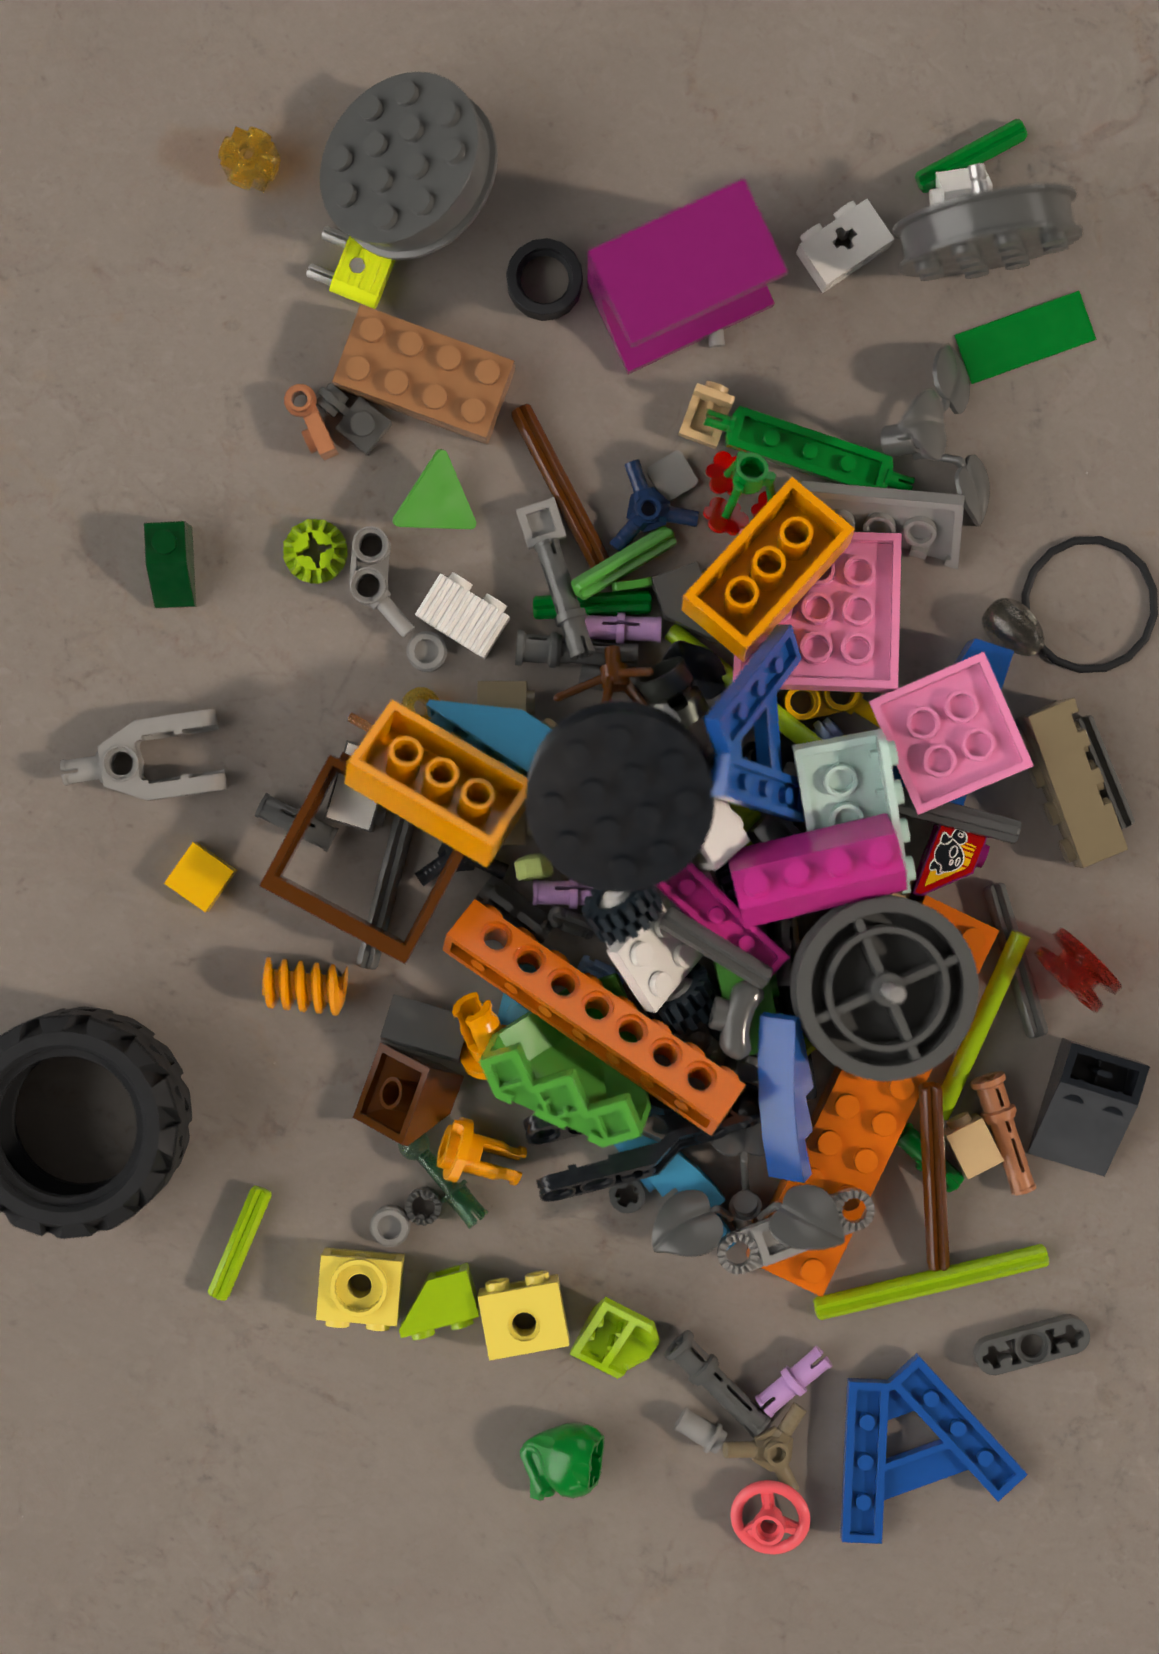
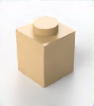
(971, 1144)

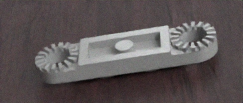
(768, 1250)

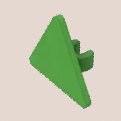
(436, 499)

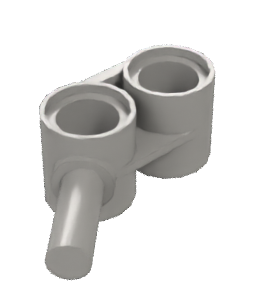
(378, 567)

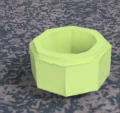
(533, 867)

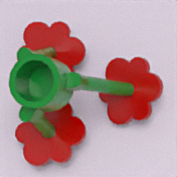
(737, 476)

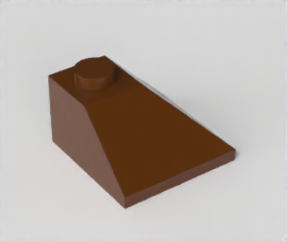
(406, 1094)

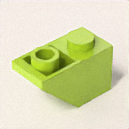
(443, 1300)

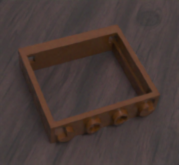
(329, 911)

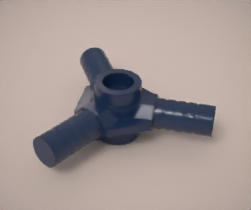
(648, 509)

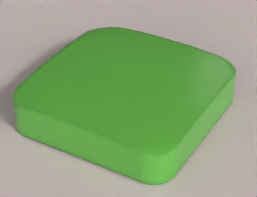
(631, 584)

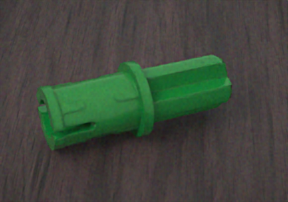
(911, 1143)

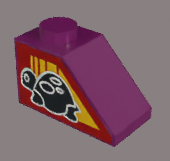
(948, 858)

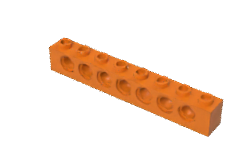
(598, 1036)

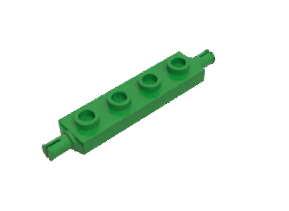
(807, 450)

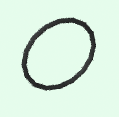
(1152, 595)

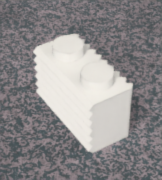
(463, 615)

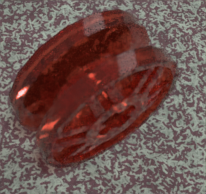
(1078, 970)

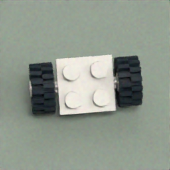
(651, 961)

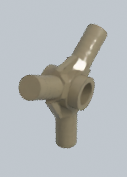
(772, 1447)

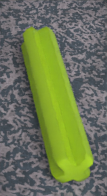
(239, 1243)

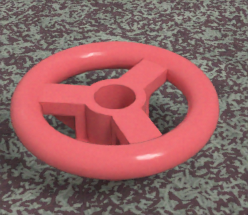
(766, 1536)

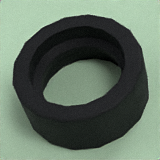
(553, 249)

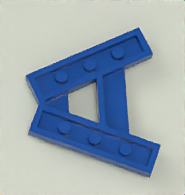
(748, 702)
(874, 1478)

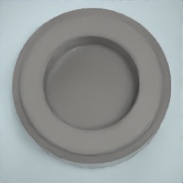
(426, 651)
(390, 1226)

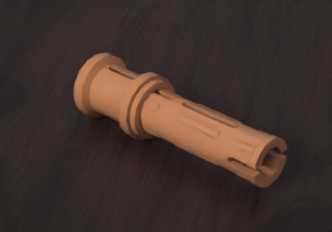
(999, 1114)

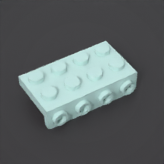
(851, 781)

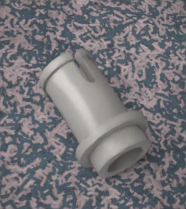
(701, 1431)

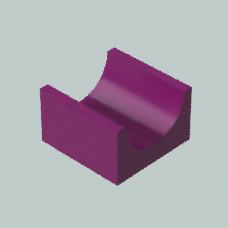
(684, 275)

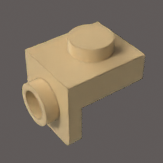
(705, 397)

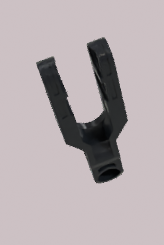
(640, 1161)

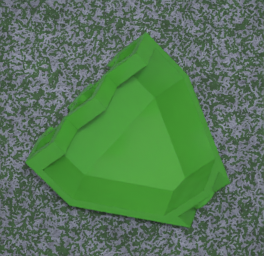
(563, 1080)

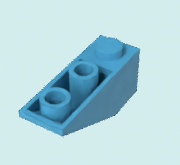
(497, 731)

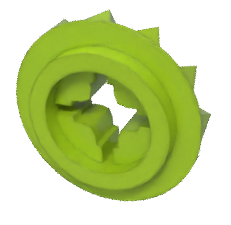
(330, 562)

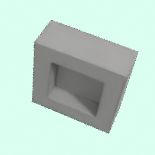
(540, 522)

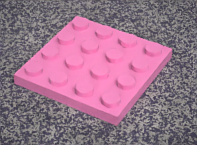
(849, 621)

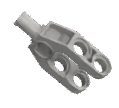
(128, 740)

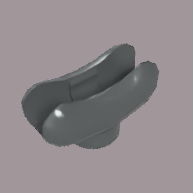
(734, 1018)

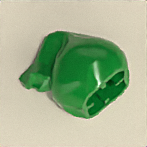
(563, 1460)

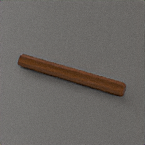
(559, 485)
(934, 1175)

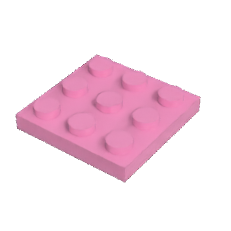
(951, 733)

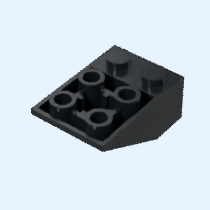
(1087, 1107)

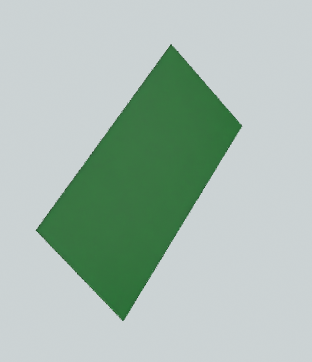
(1025, 337)

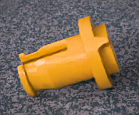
(477, 1027)
(462, 1150)

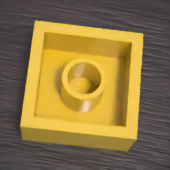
(200, 876)

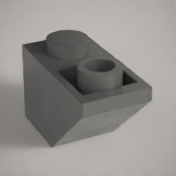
(669, 594)

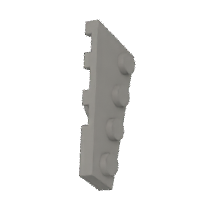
(927, 520)

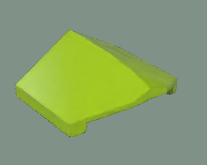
(615, 1338)

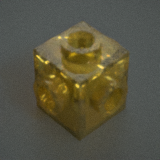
(256, 170)

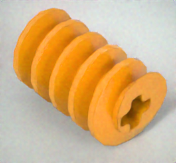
(304, 987)

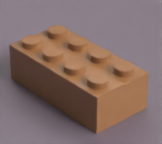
(424, 374)

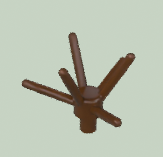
(613, 677)

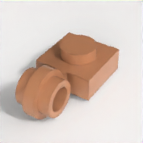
(317, 434)

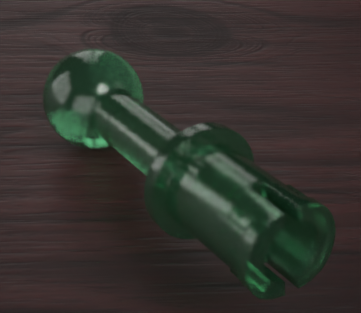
(457, 1194)

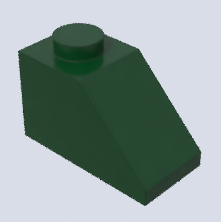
(170, 563)

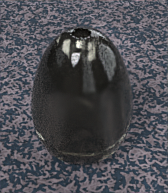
(1013, 627)

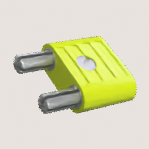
(359, 273)

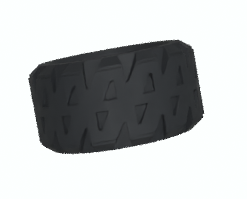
(161, 1106)

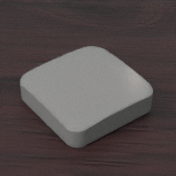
(672, 475)

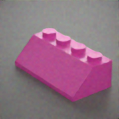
(818, 870)

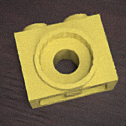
(535, 1295)
(342, 1304)

